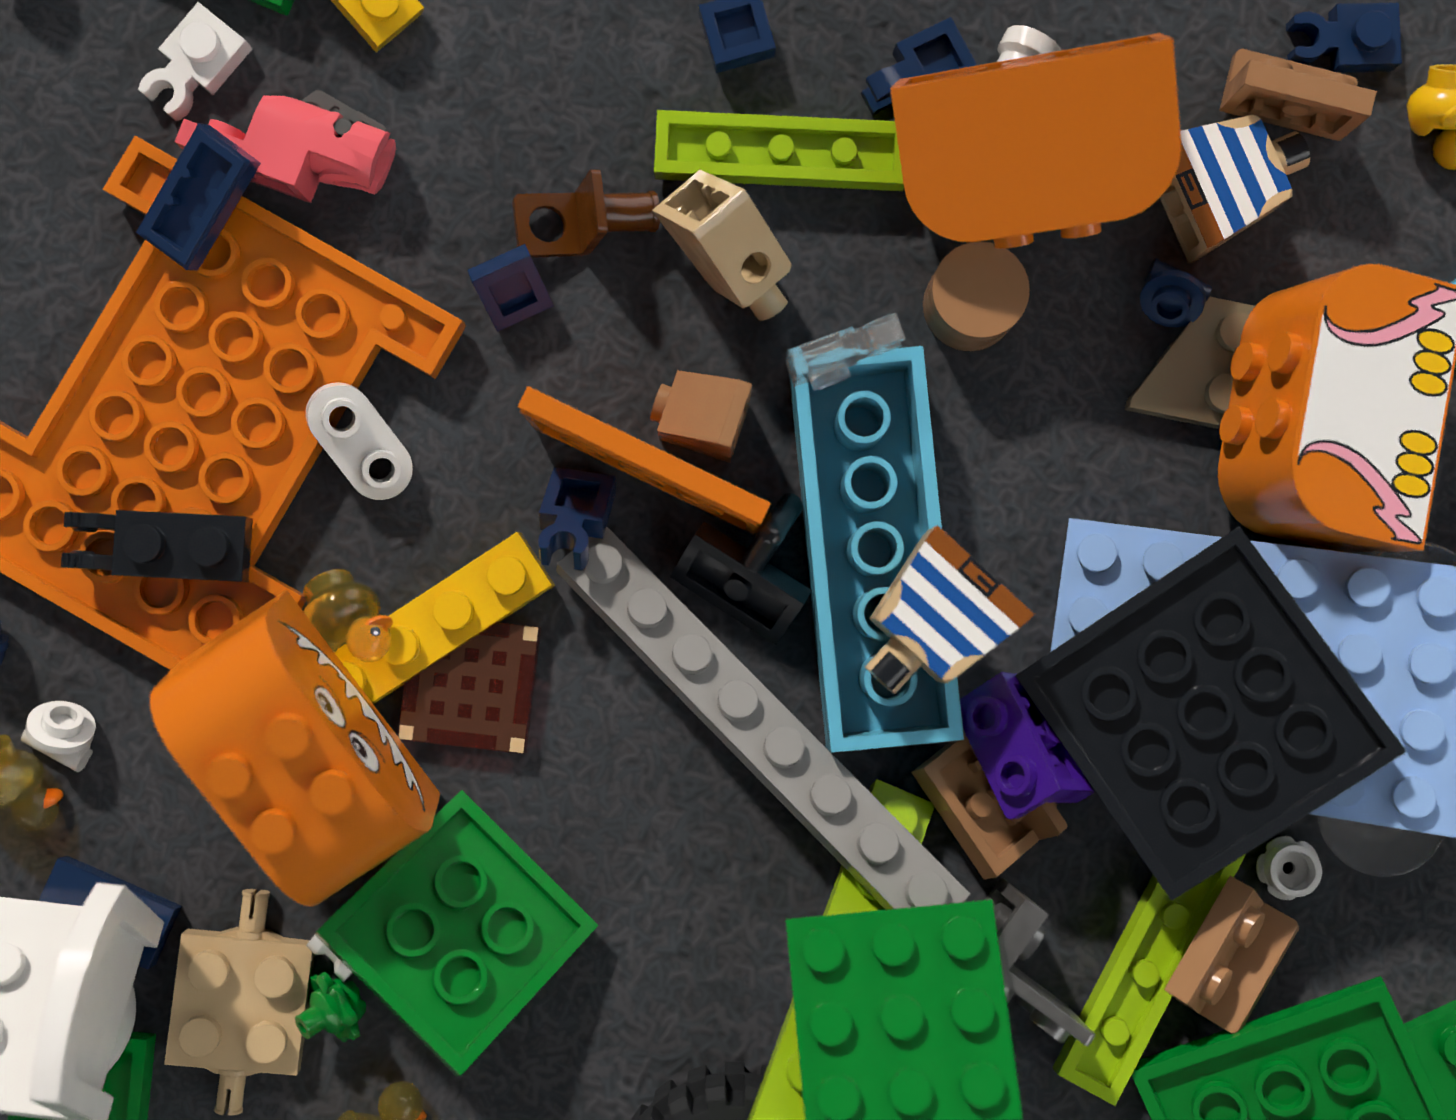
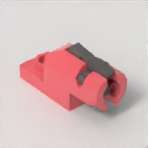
(310, 144)

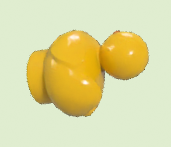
(1435, 108)

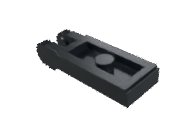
(166, 545)

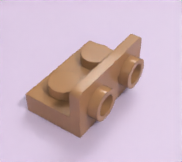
(1295, 95)
(1232, 957)

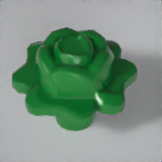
(333, 1008)

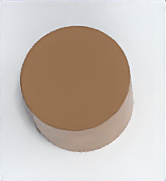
(975, 296)

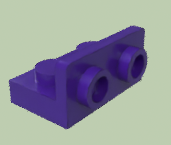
(1019, 748)

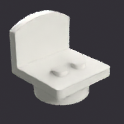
(68, 999)

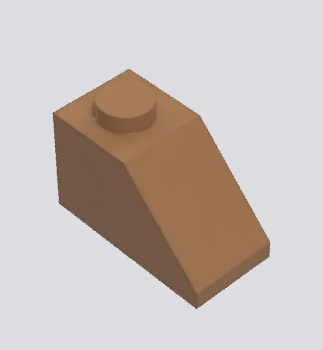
(702, 413)

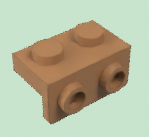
(972, 813)

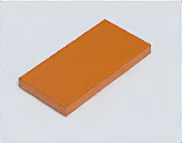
(643, 461)

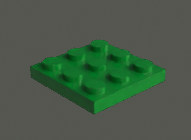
(457, 932)
(903, 1015)

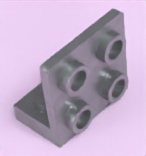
(1019, 935)

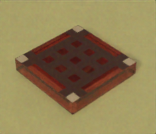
(476, 693)

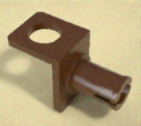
(585, 217)

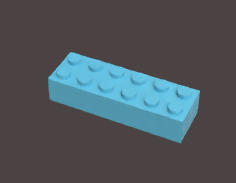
(865, 508)

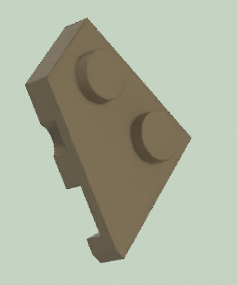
(1194, 372)

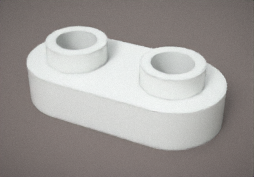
(360, 442)

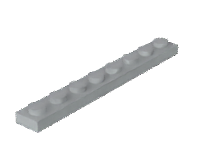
(759, 729)

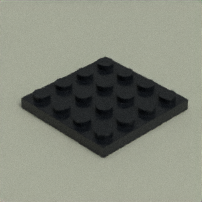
(1209, 713)

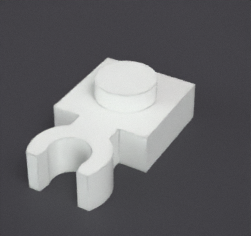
(201, 54)

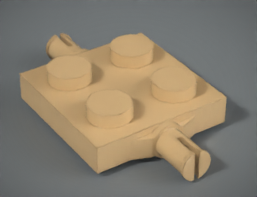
(239, 1002)

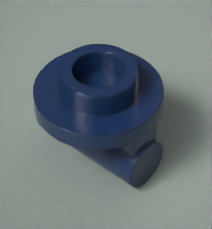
(1172, 295)

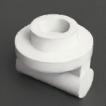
(61, 732)

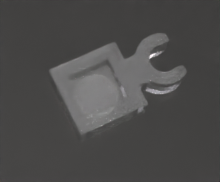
(828, 358)

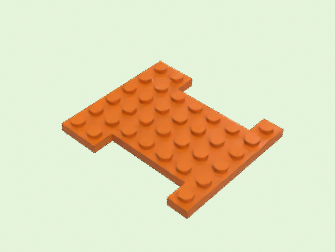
(197, 408)

